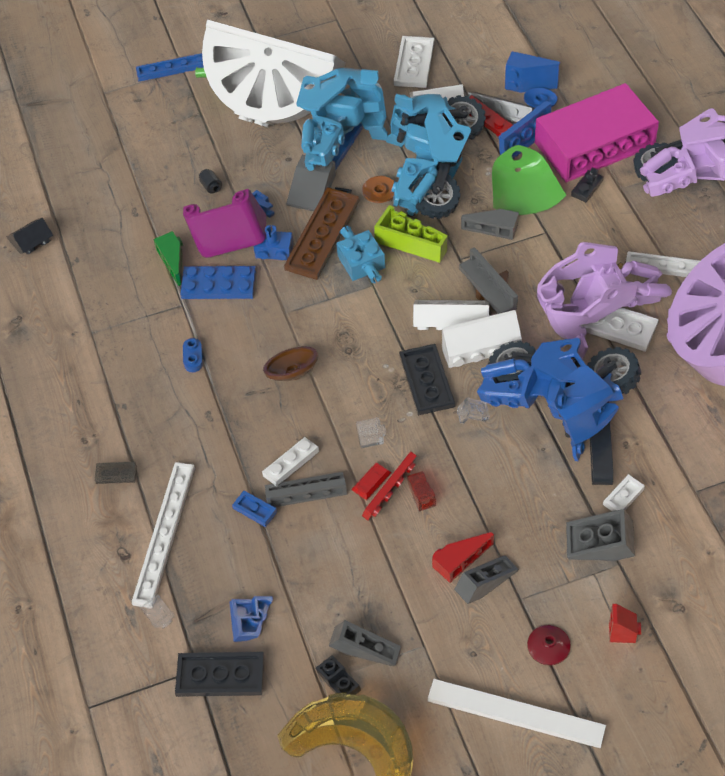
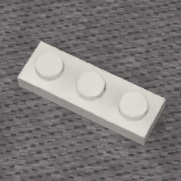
(290, 461)

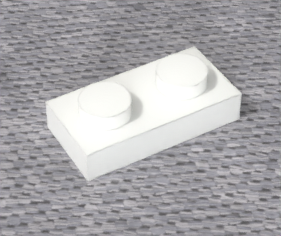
(624, 494)

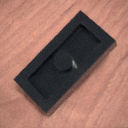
(587, 185)

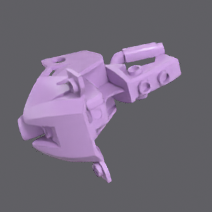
(598, 292)

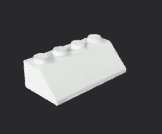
(447, 312)
(479, 338)

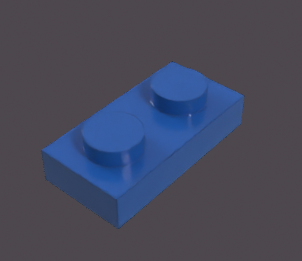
(254, 508)

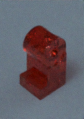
(421, 491)

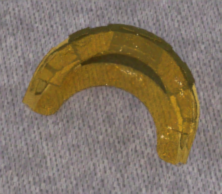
(354, 723)

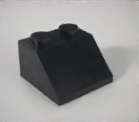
(30, 235)

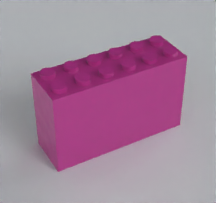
(595, 132)

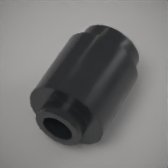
(210, 181)

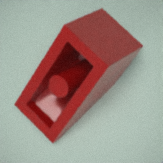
(623, 625)

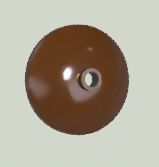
(291, 364)

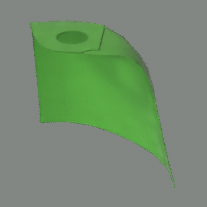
(528, 190)

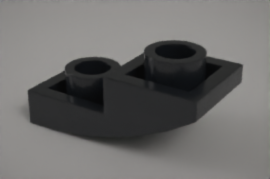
(336, 677)

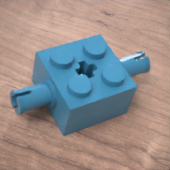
(360, 255)

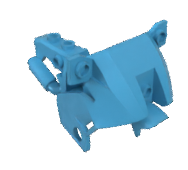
(338, 114)

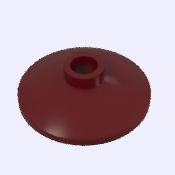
(548, 653)

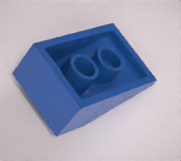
(530, 72)

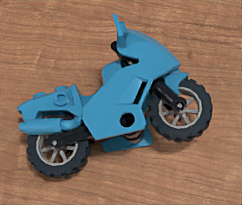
(437, 134)

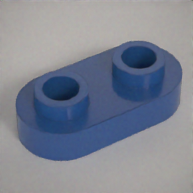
(192, 353)

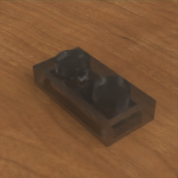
(115, 472)

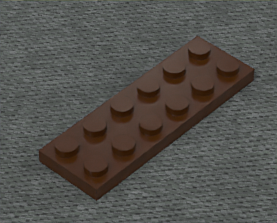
(321, 233)

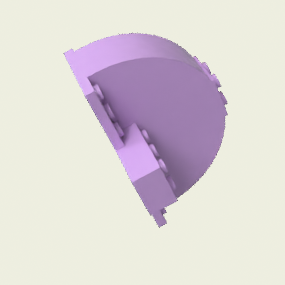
(698, 318)

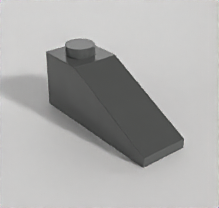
(495, 223)
(484, 578)
(363, 644)

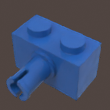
(275, 245)

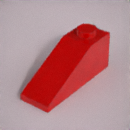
(460, 555)

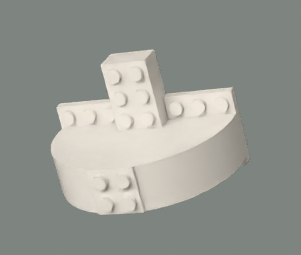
(260, 73)

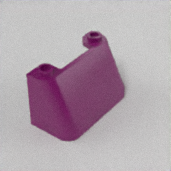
(228, 226)

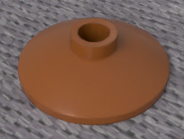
(378, 189)

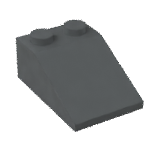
(310, 186)
(601, 537)

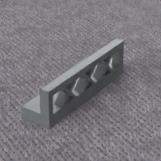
(505, 108)
(489, 283)
(306, 489)

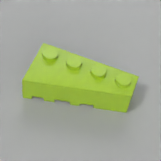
(409, 235)

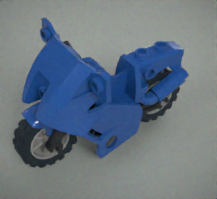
(571, 388)

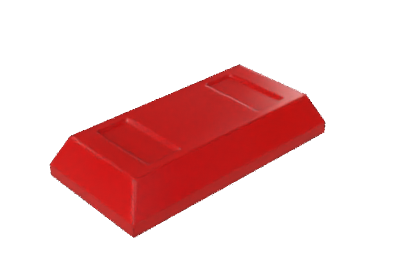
(371, 481)

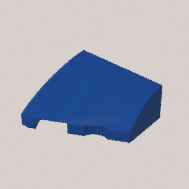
(248, 617)

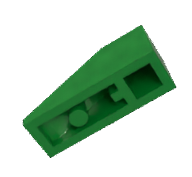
(170, 251)

